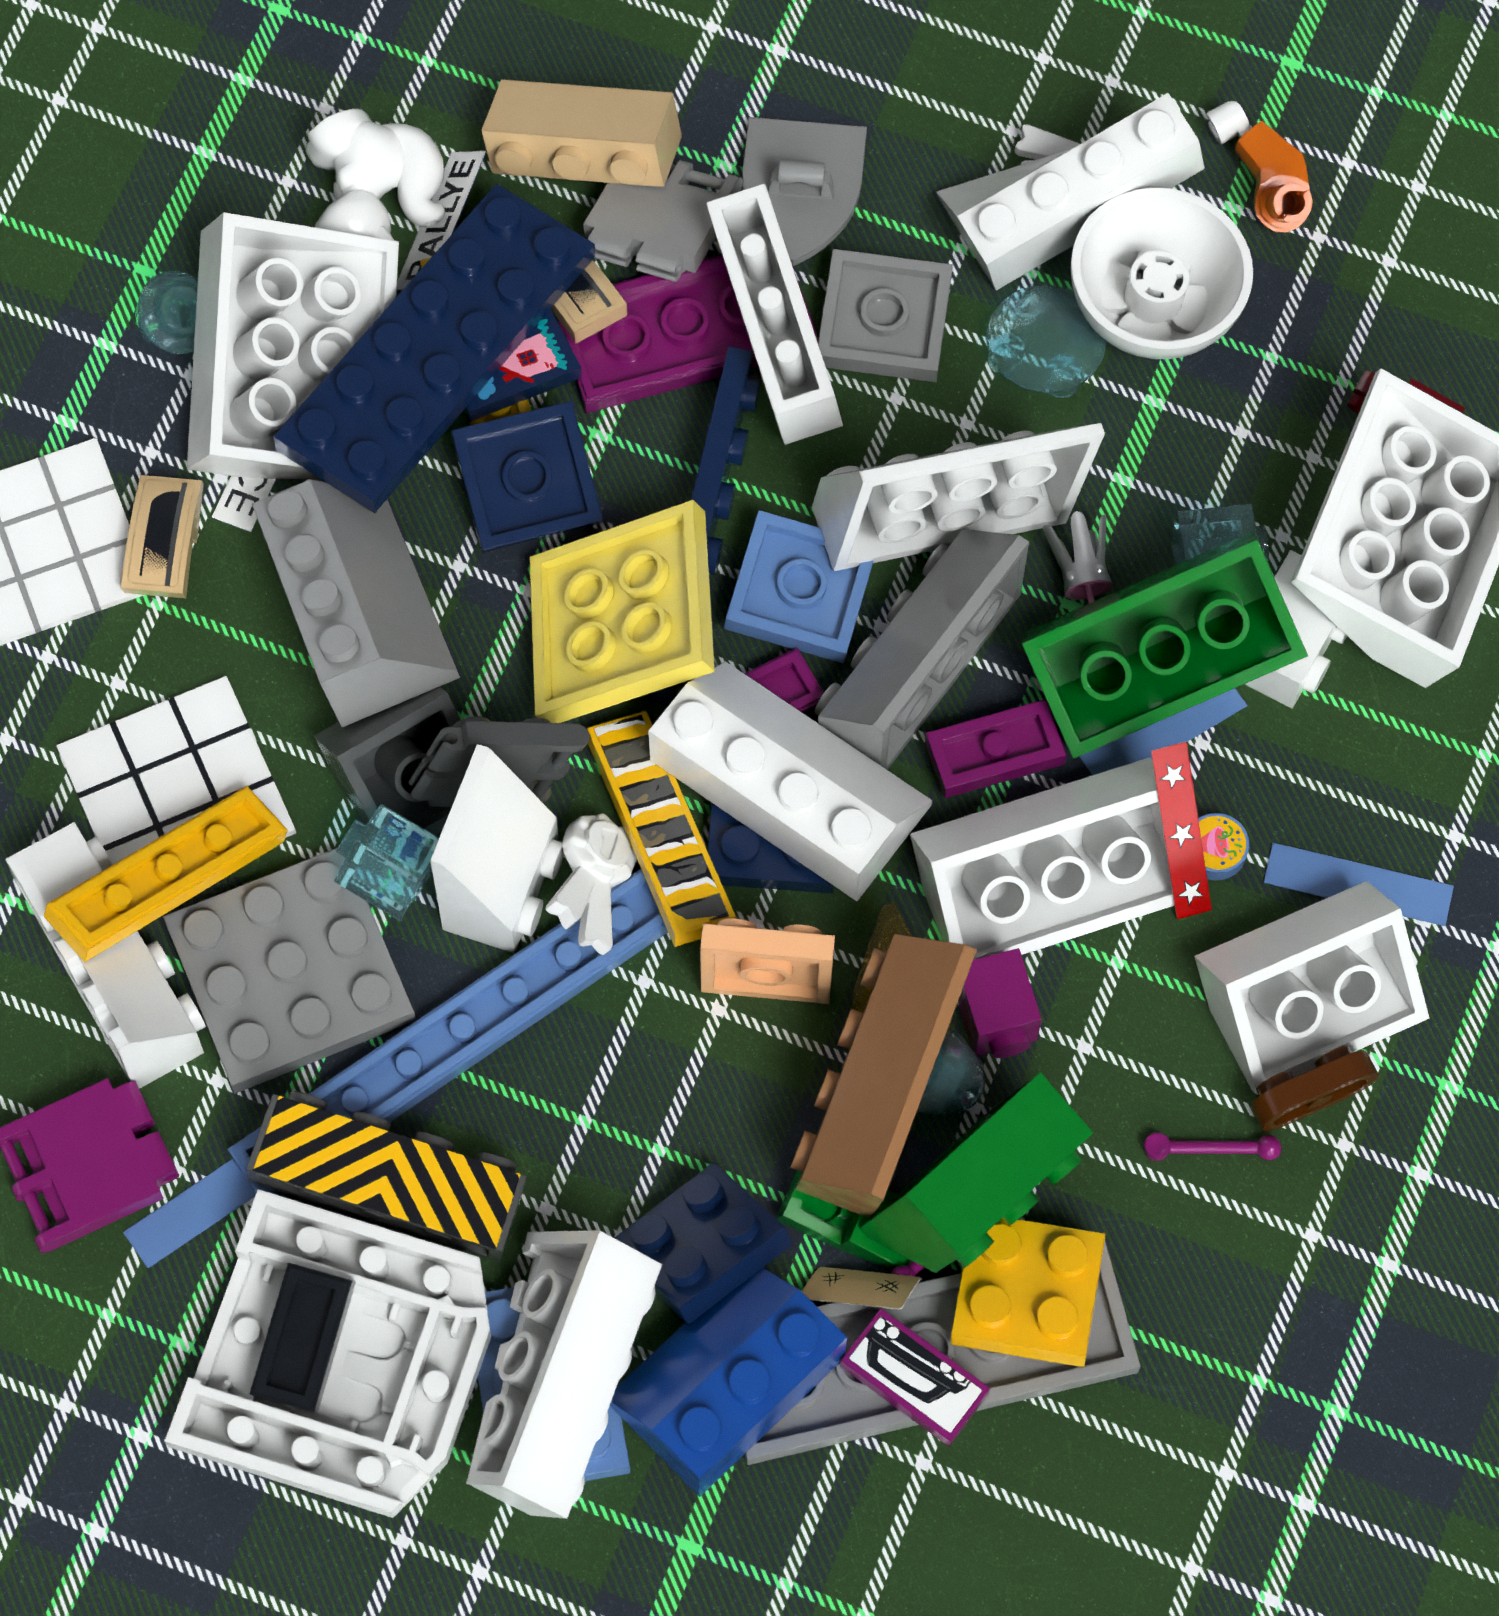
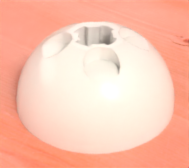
(1172, 250)

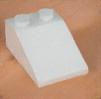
(494, 856)

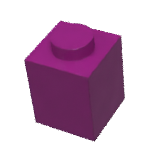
(999, 1005)

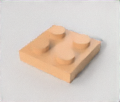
(766, 962)

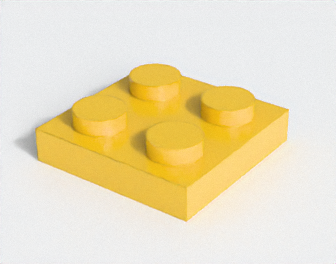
(1031, 1293)

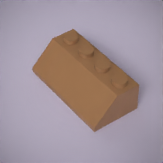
(883, 1073)

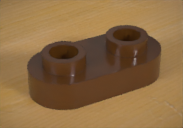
(1334, 1079)

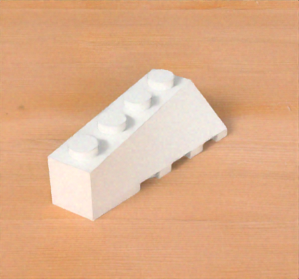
(1039, 207)
(122, 985)
(561, 1367)

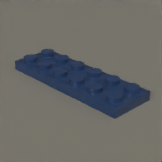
(434, 348)

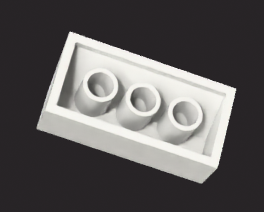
(786, 777)
(1048, 864)

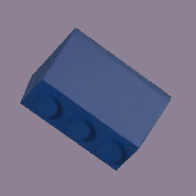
(729, 1377)

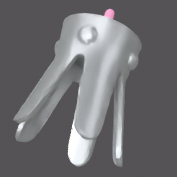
(1088, 574)

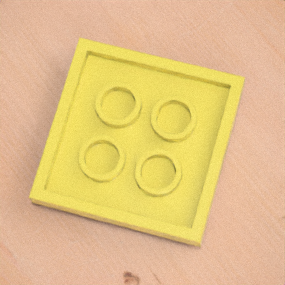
(621, 613)

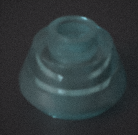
(168, 312)
(955, 1078)

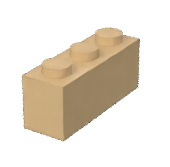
(582, 133)

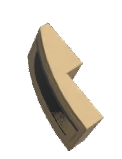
(589, 304)
(162, 536)

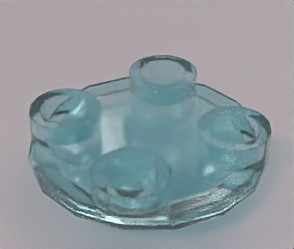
(1043, 341)

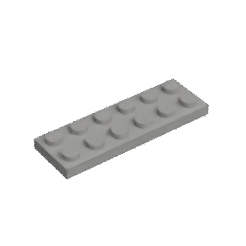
(848, 1410)

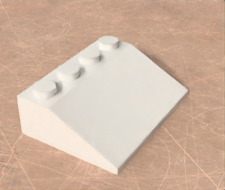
(269, 327)
(929, 499)
(1407, 532)

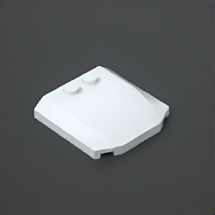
(395, 1378)

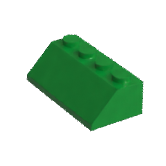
(1163, 645)

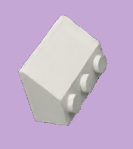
(1314, 983)

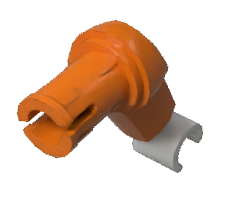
(1280, 171)

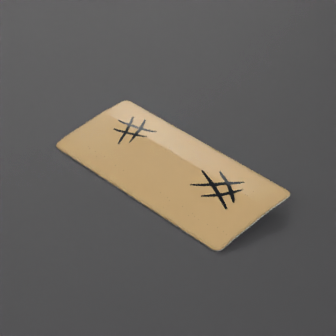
(860, 1287)

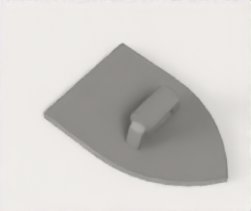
(809, 176)

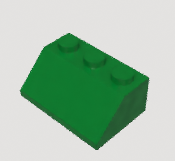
(982, 1179)

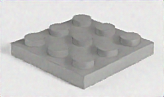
(288, 971)

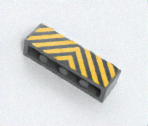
(386, 1176)

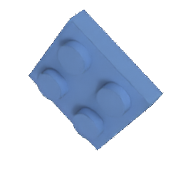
(792, 593)

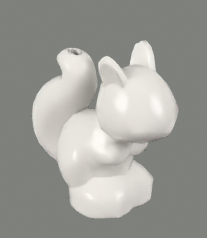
(370, 163)

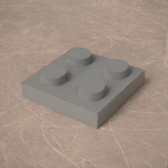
(884, 315)

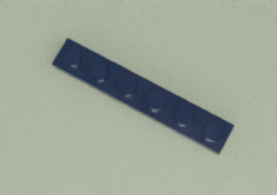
(723, 446)

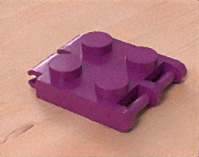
(87, 1161)

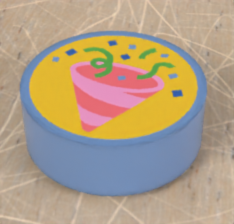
(1223, 844)

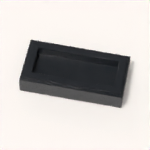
(302, 1338)

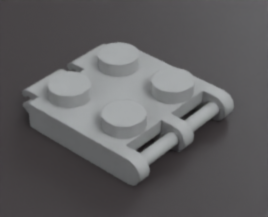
(660, 225)

